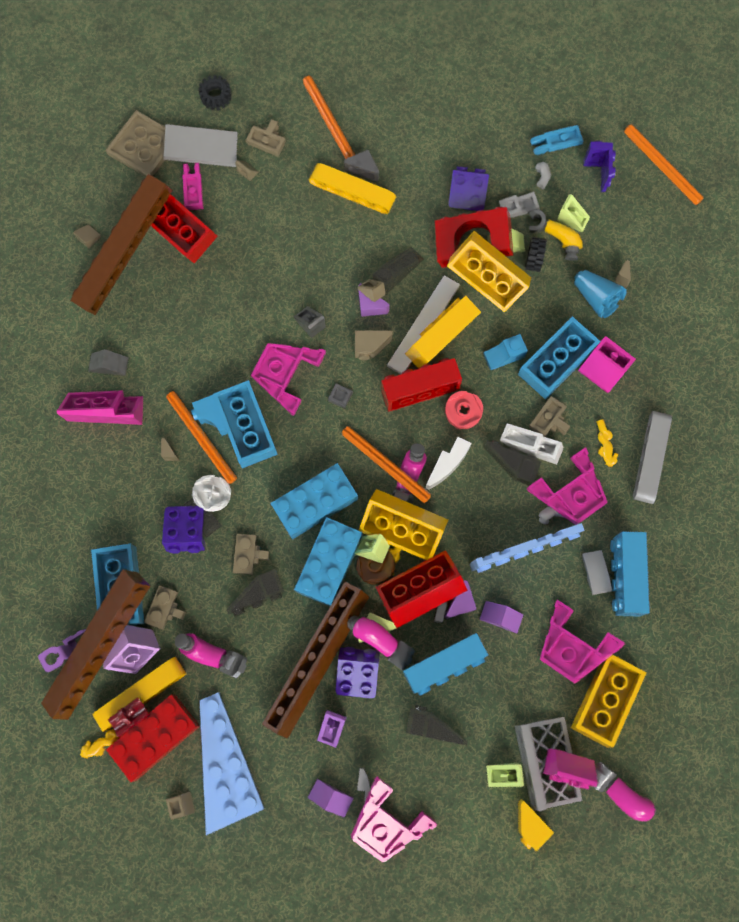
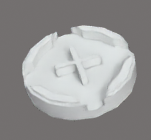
(211, 493)

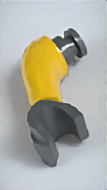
(570, 238)

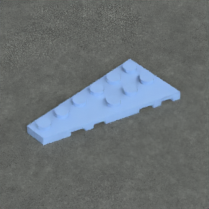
(521, 550)
(228, 783)

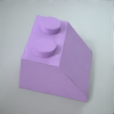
(132, 650)

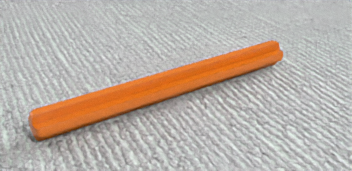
(328, 117)
(663, 164)
(201, 437)
(386, 464)

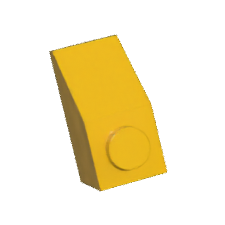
(531, 827)

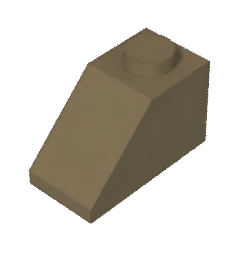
(370, 343)

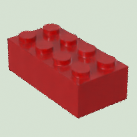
(183, 229)
(421, 384)
(421, 588)
(153, 738)

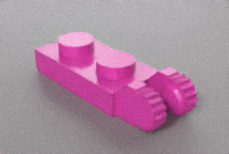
(192, 188)

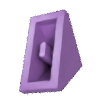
(371, 308)
(461, 604)
(501, 616)
(331, 728)
(330, 798)

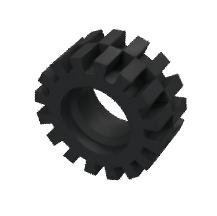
(211, 84)
(535, 254)

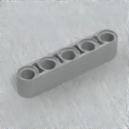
(652, 457)

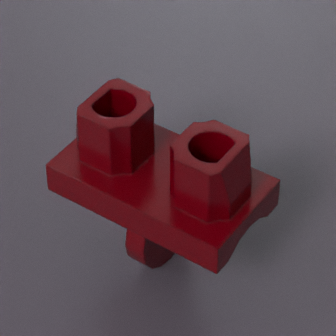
(128, 716)

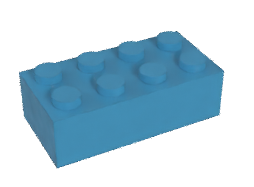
(558, 358)
(245, 424)
(314, 501)
(328, 562)
(107, 566)
(630, 574)
(445, 663)

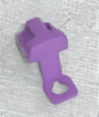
(64, 652)

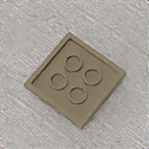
(139, 145)

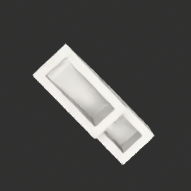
(532, 443)
(448, 462)

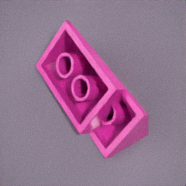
(102, 407)

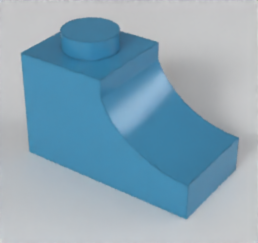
(506, 352)
(207, 412)

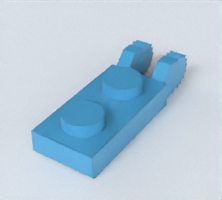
(557, 140)

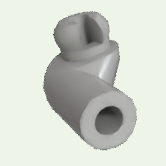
(543, 168)
(546, 514)

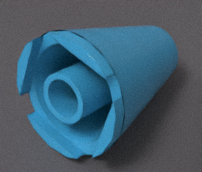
(599, 292)

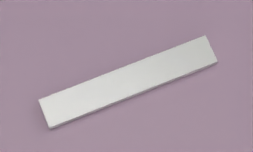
(434, 307)

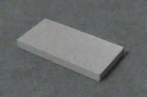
(200, 145)

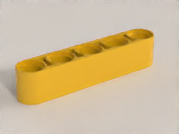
(352, 188)
(146, 689)

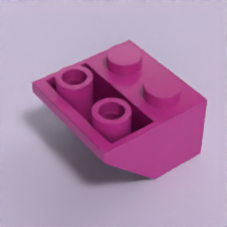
(606, 364)
(570, 769)

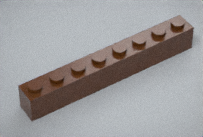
(121, 244)
(95, 644)
(315, 661)

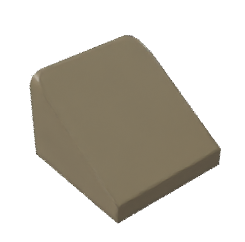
(246, 170)
(87, 235)
(624, 275)
(372, 289)
(167, 452)
(180, 805)

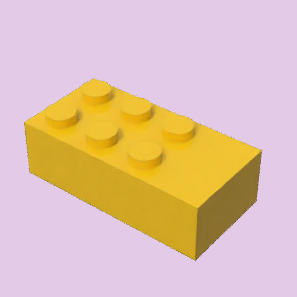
(489, 271)
(443, 330)
(403, 524)
(608, 701)

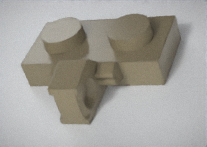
(267, 138)
(550, 418)
(247, 554)
(163, 608)

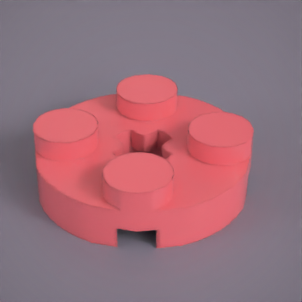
(461, 420)

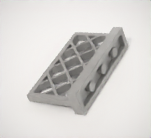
(531, 767)

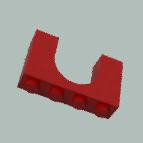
(450, 231)

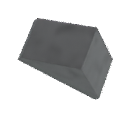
(362, 165)
(310, 321)
(108, 363)

